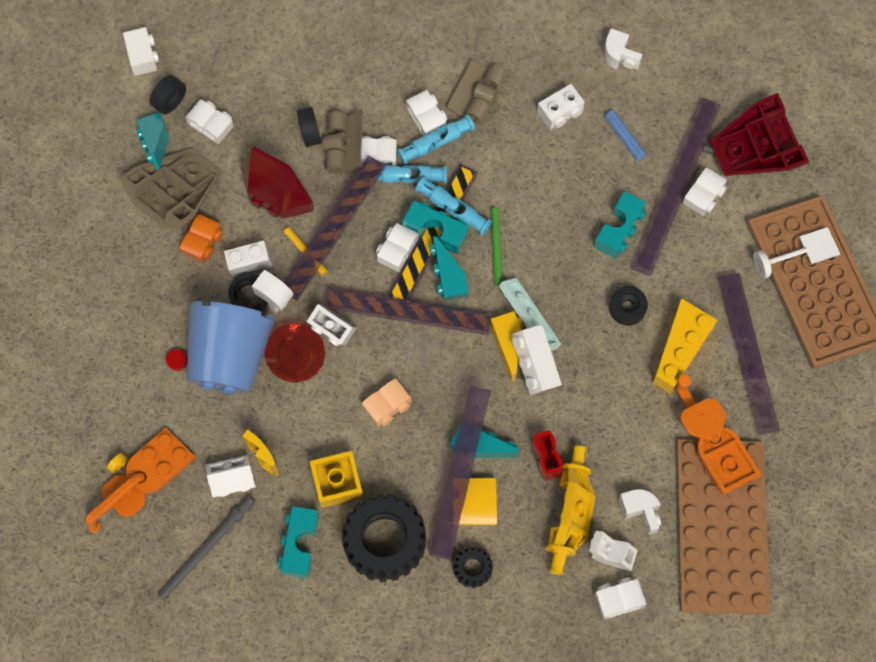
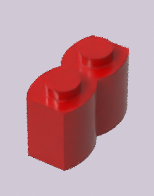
(545, 451)

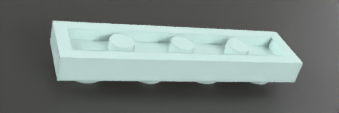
(527, 310)

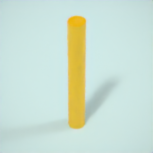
(301, 247)

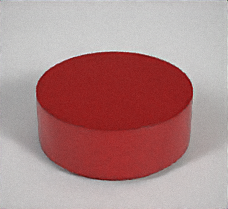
(176, 360)

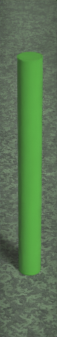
(496, 246)

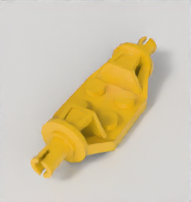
(576, 511)

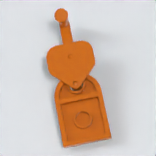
(158, 461)
(725, 461)

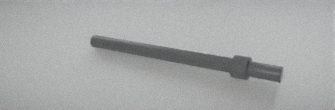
(236, 515)

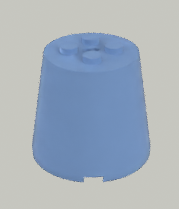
(225, 346)

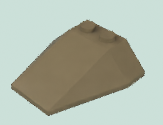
(175, 190)

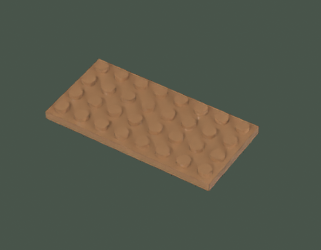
(823, 298)
(721, 538)

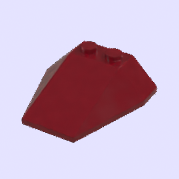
(759, 141)
(274, 186)

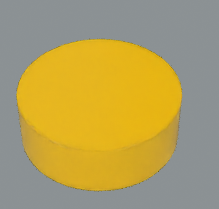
(117, 462)

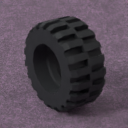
(377, 509)

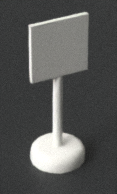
(817, 245)

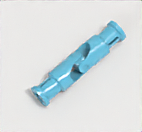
(433, 140)
(395, 174)
(443, 199)

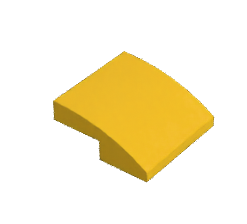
(262, 454)
(480, 503)

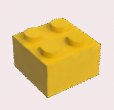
(336, 479)

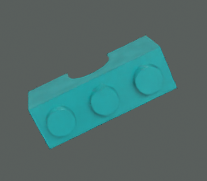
(422, 217)
(612, 239)
(300, 523)

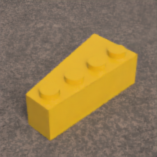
(684, 341)

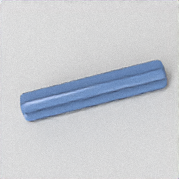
(625, 135)

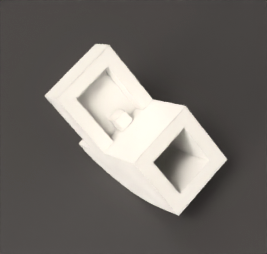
(616, 51)
(272, 290)
(641, 502)
(612, 552)

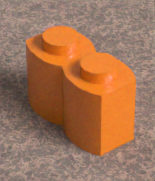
(201, 238)

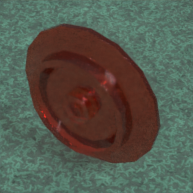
(295, 353)

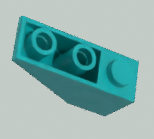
(155, 138)
(452, 277)
(491, 447)

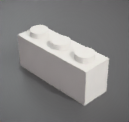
(536, 359)

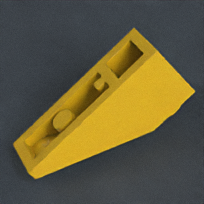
(502, 329)

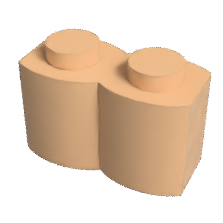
(387, 402)

